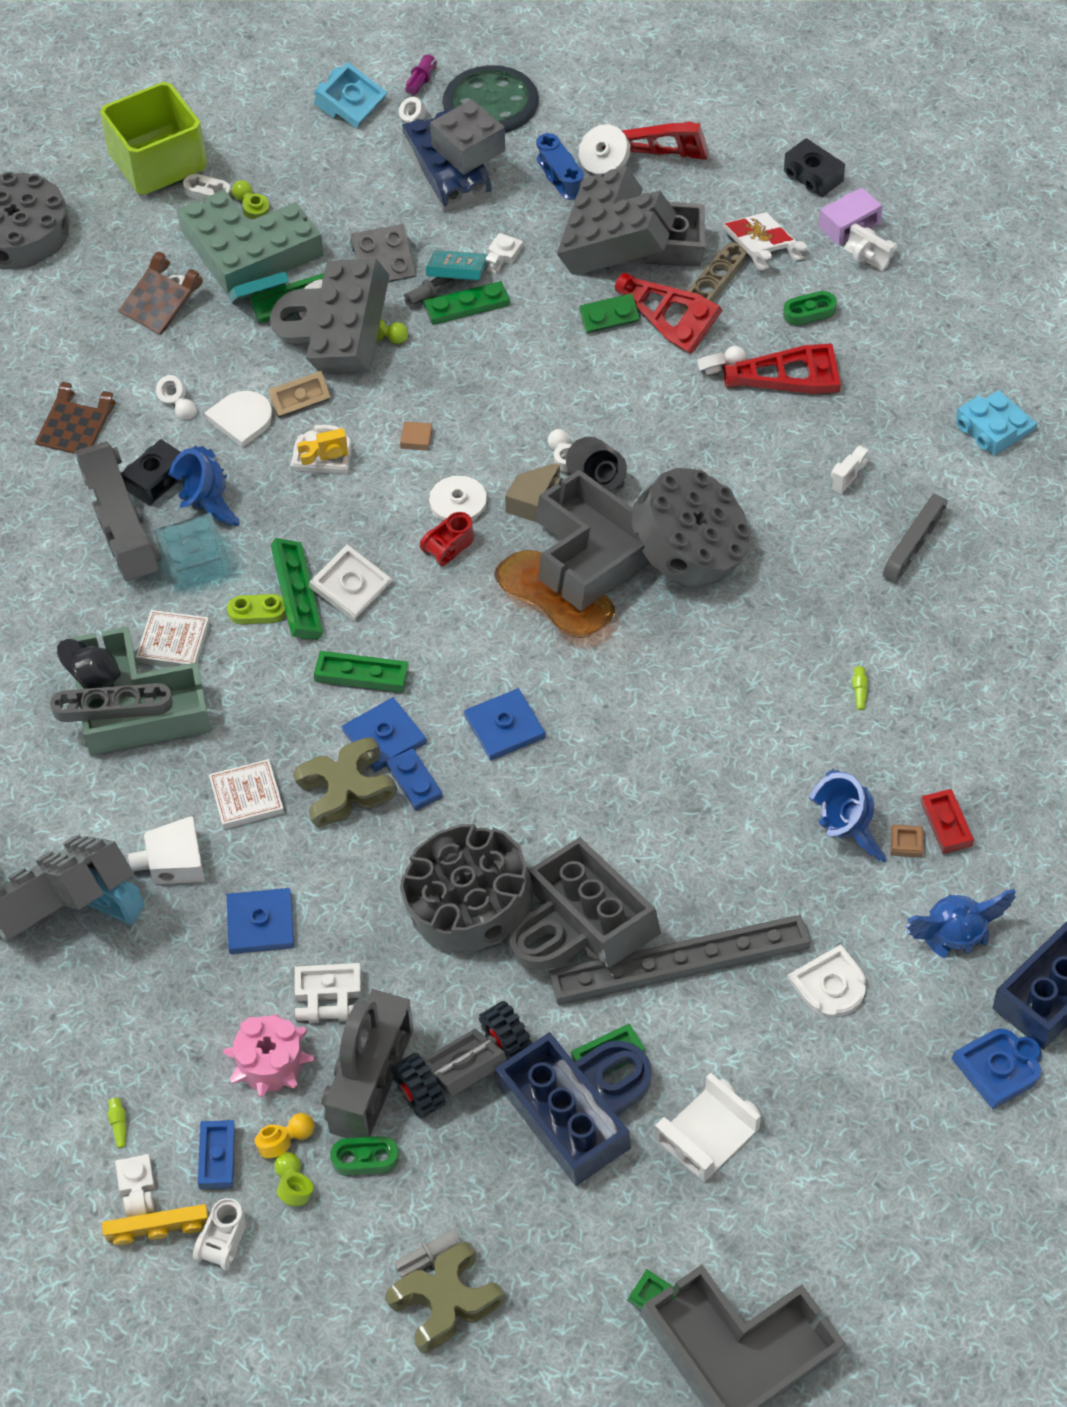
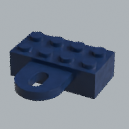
(1037, 992)
(572, 1104)

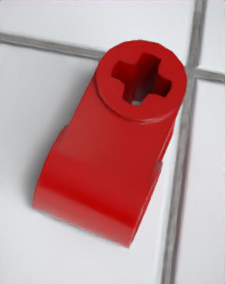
(449, 538)

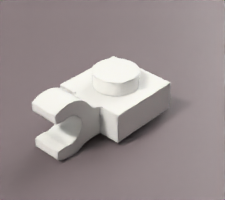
(502, 250)

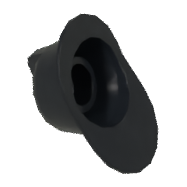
(598, 462)
(88, 665)

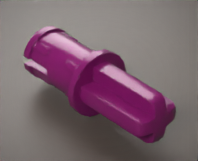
(420, 74)

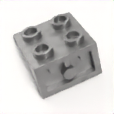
(388, 246)

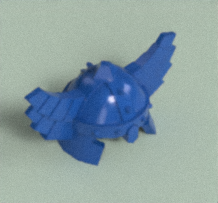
(202, 482)
(846, 809)
(959, 922)

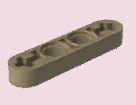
(718, 282)

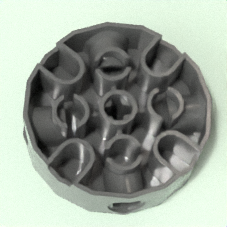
(31, 220)
(691, 527)
(467, 888)

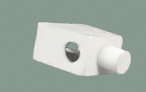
(170, 854)

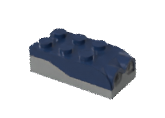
(443, 179)

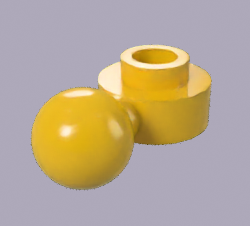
(276, 1139)

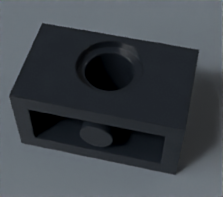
(814, 167)
(148, 475)

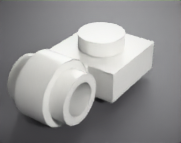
(134, 1178)

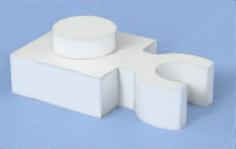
(846, 472)

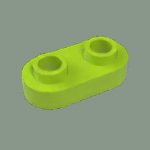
(256, 609)

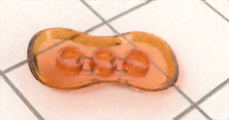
(520, 580)

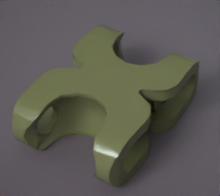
(345, 782)
(445, 1296)

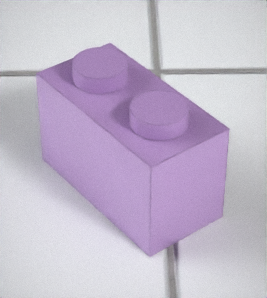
(851, 209)

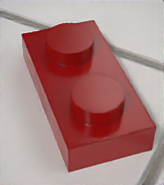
(947, 821)

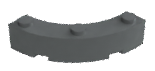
(116, 513)

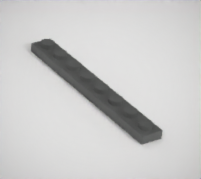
(680, 959)

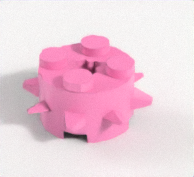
(268, 1053)

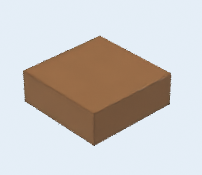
(416, 435)
(906, 841)

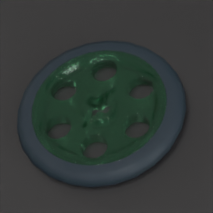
(489, 75)

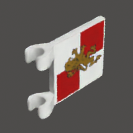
(762, 235)

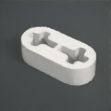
(207, 187)

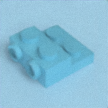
(349, 95)
(994, 422)
(121, 902)

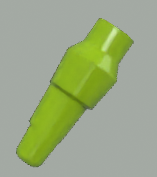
(860, 686)
(117, 1119)

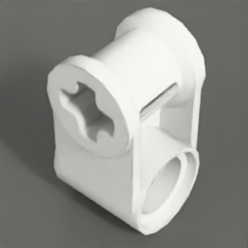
(218, 1240)

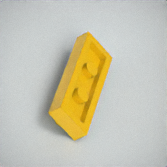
(155, 1224)

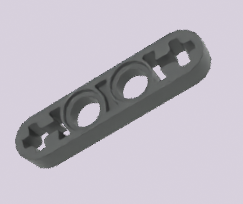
(913, 539)
(111, 706)

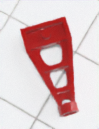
(688, 137)
(694, 323)
(820, 364)

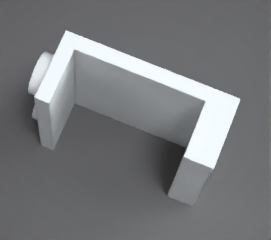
(709, 1128)

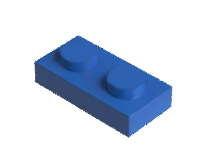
(414, 779)
(216, 1154)

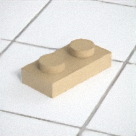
(299, 393)

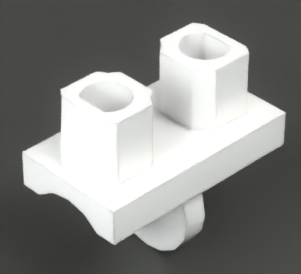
(869, 247)

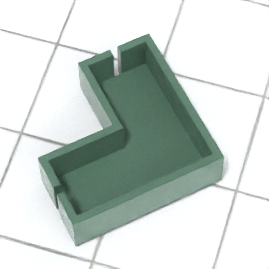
(247, 250)
(185, 718)

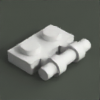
(326, 983)

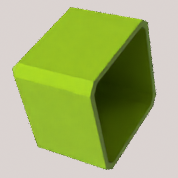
(154, 137)

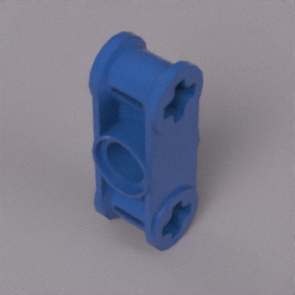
(559, 165)

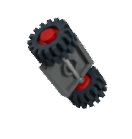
(461, 1061)

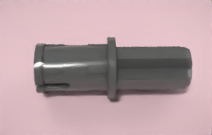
(426, 291)

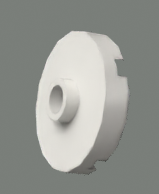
(614, 155)
(472, 499)

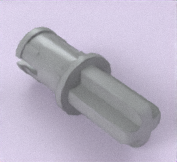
(426, 1254)

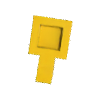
(326, 446)

